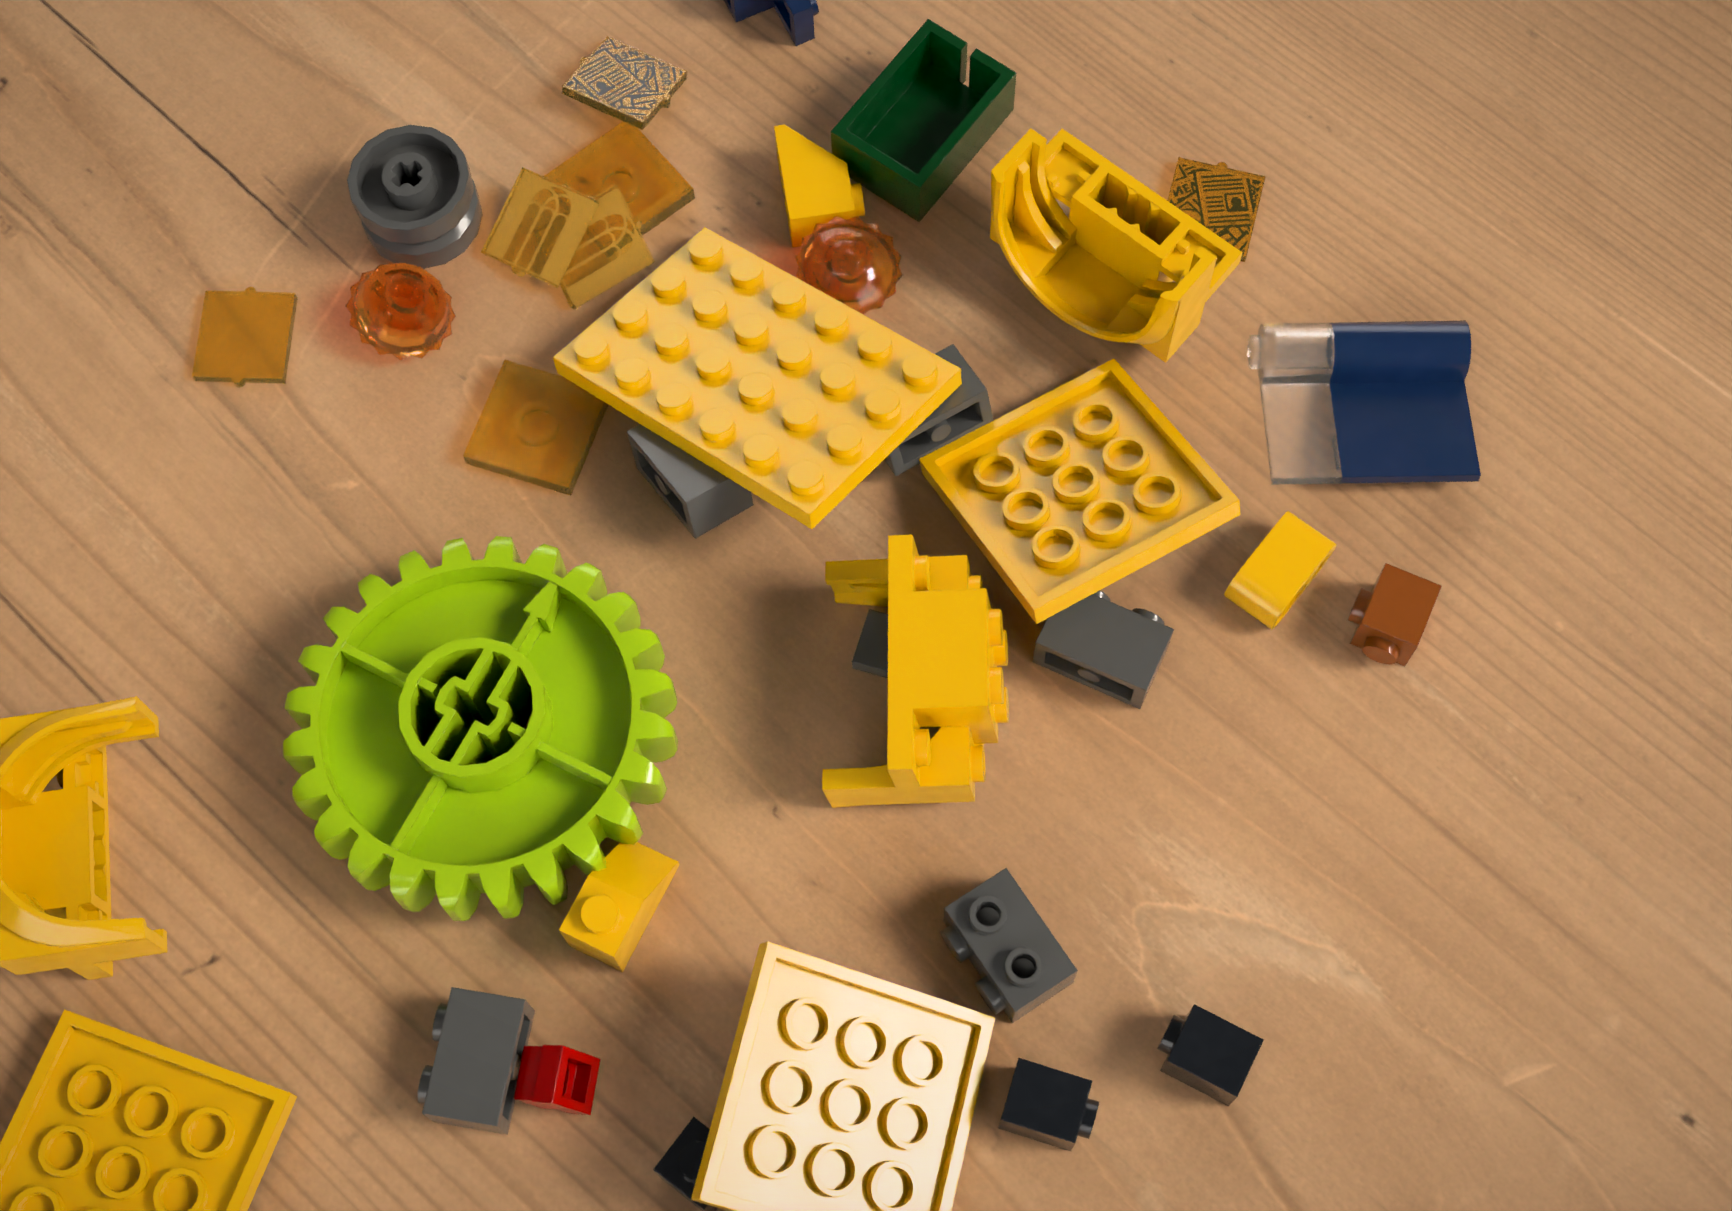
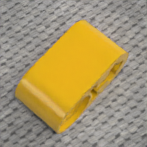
(1280, 570)

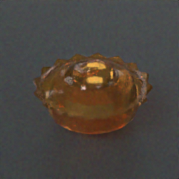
(850, 263)
(400, 310)

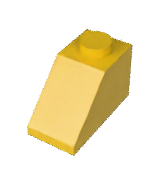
(813, 184)
(618, 903)

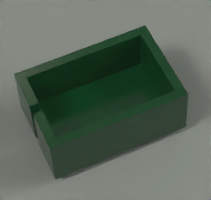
(921, 121)

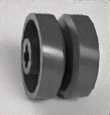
(415, 196)

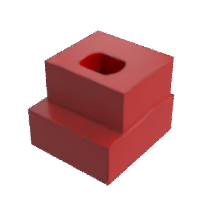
(557, 1079)

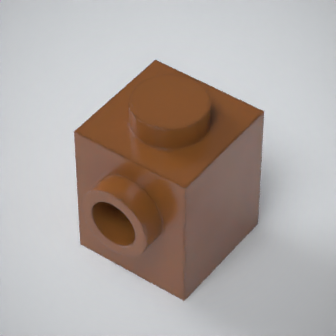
(1393, 615)

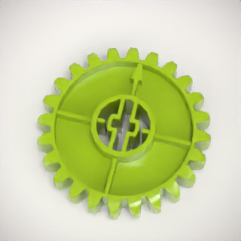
(421, 738)

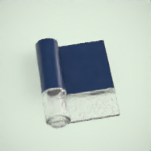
(1366, 401)

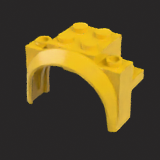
(1115, 253)
(939, 675)
(58, 841)

